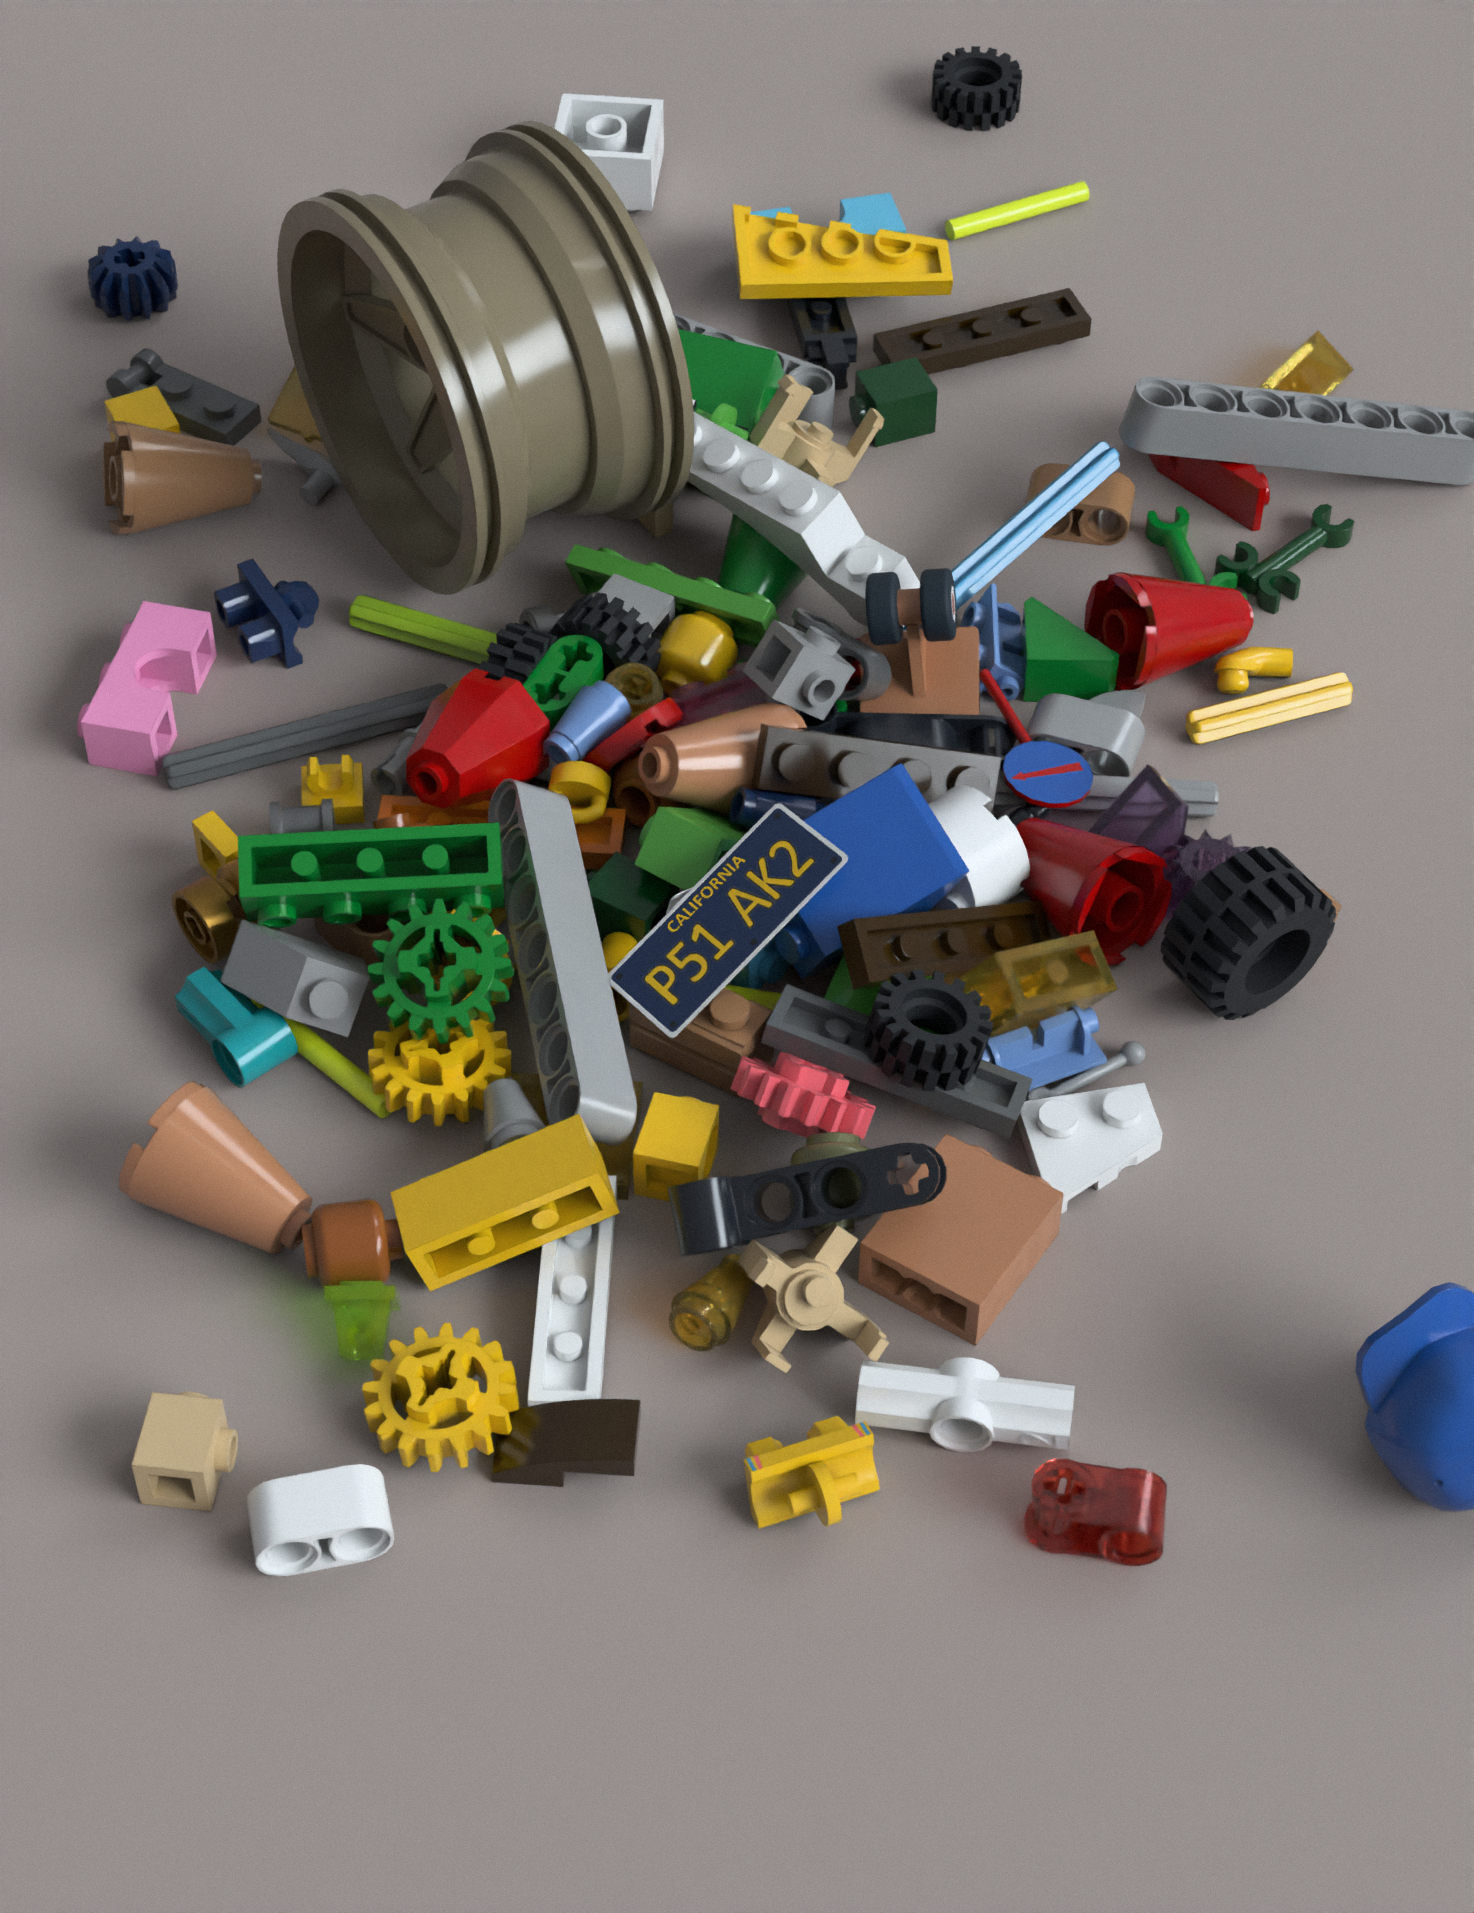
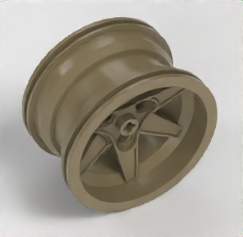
(487, 354)

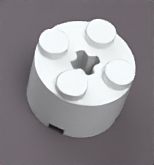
(987, 846)

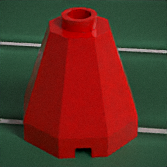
(475, 740)

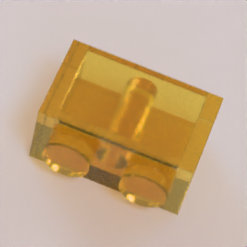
(1041, 981)

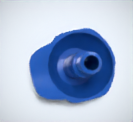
(1422, 1396)

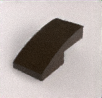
(568, 1437)

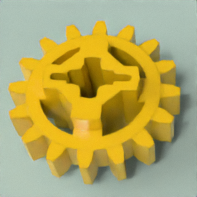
(435, 1075)
(440, 1397)

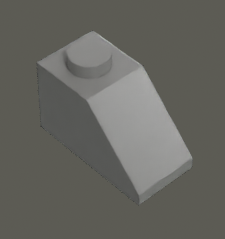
(296, 977)

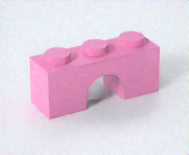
(132, 712)

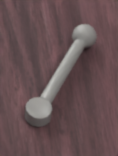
(1131, 1054)

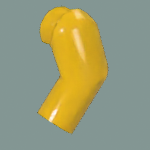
(1252, 661)

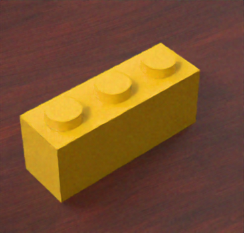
(504, 1202)

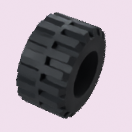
(1248, 932)

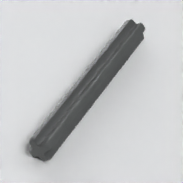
(299, 738)

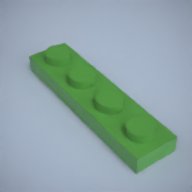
(746, 614)

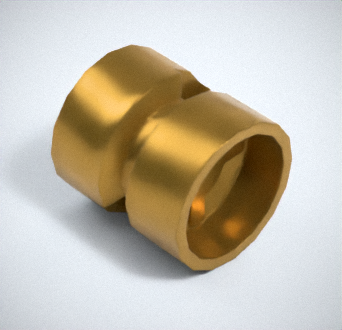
(211, 912)

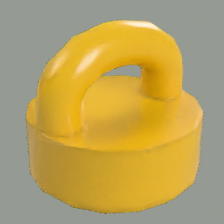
(583, 786)

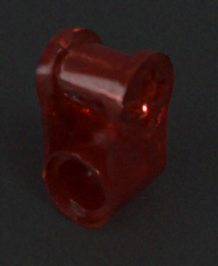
(1103, 1512)

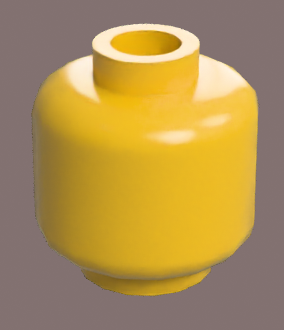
(695, 650)

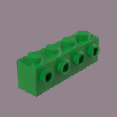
(369, 873)

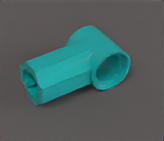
(240, 1034)

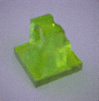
(362, 1317)

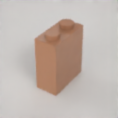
(967, 1247)

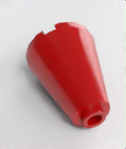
(1164, 624)
(1095, 885)

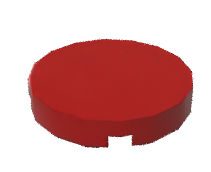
(635, 734)

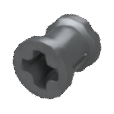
(302, 818)

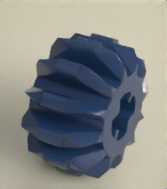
(132, 278)

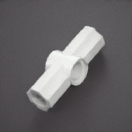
(965, 1404)

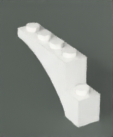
(794, 514)

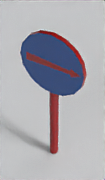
(1040, 770)

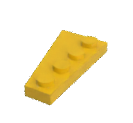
(816, 261)

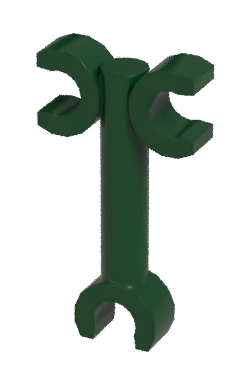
(1272, 575)

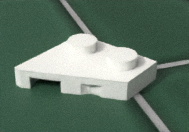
(1088, 1136)

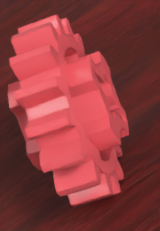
(802, 1096)

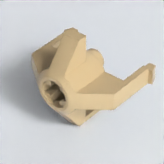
(807, 444)
(807, 1295)

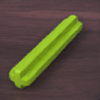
(421, 629)

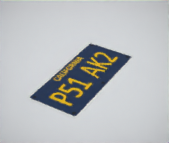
(726, 919)

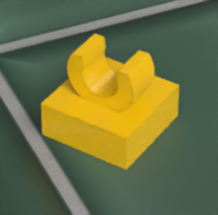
(336, 781)

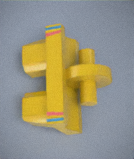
(810, 1474)

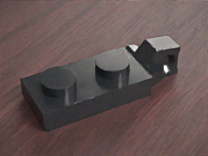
(825, 334)

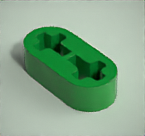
(550, 675)

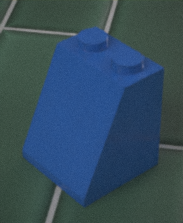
(894, 866)

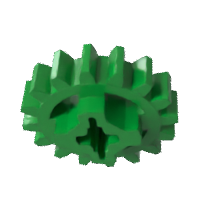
(415, 967)

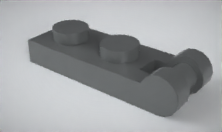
(196, 404)

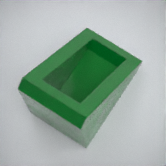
(1062, 657)

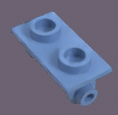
(999, 641)
(1050, 1051)

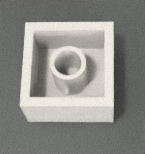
(621, 139)

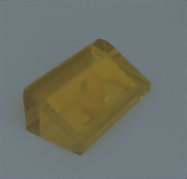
(1310, 368)

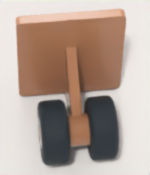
(933, 660)

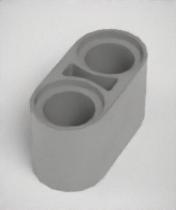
(1099, 732)

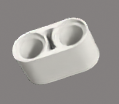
(319, 1520)

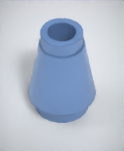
(587, 722)

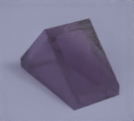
(1145, 813)

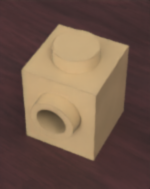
(183, 1451)

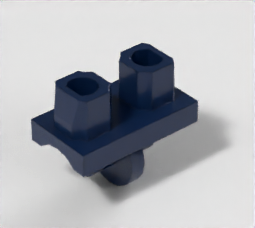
(274, 610)

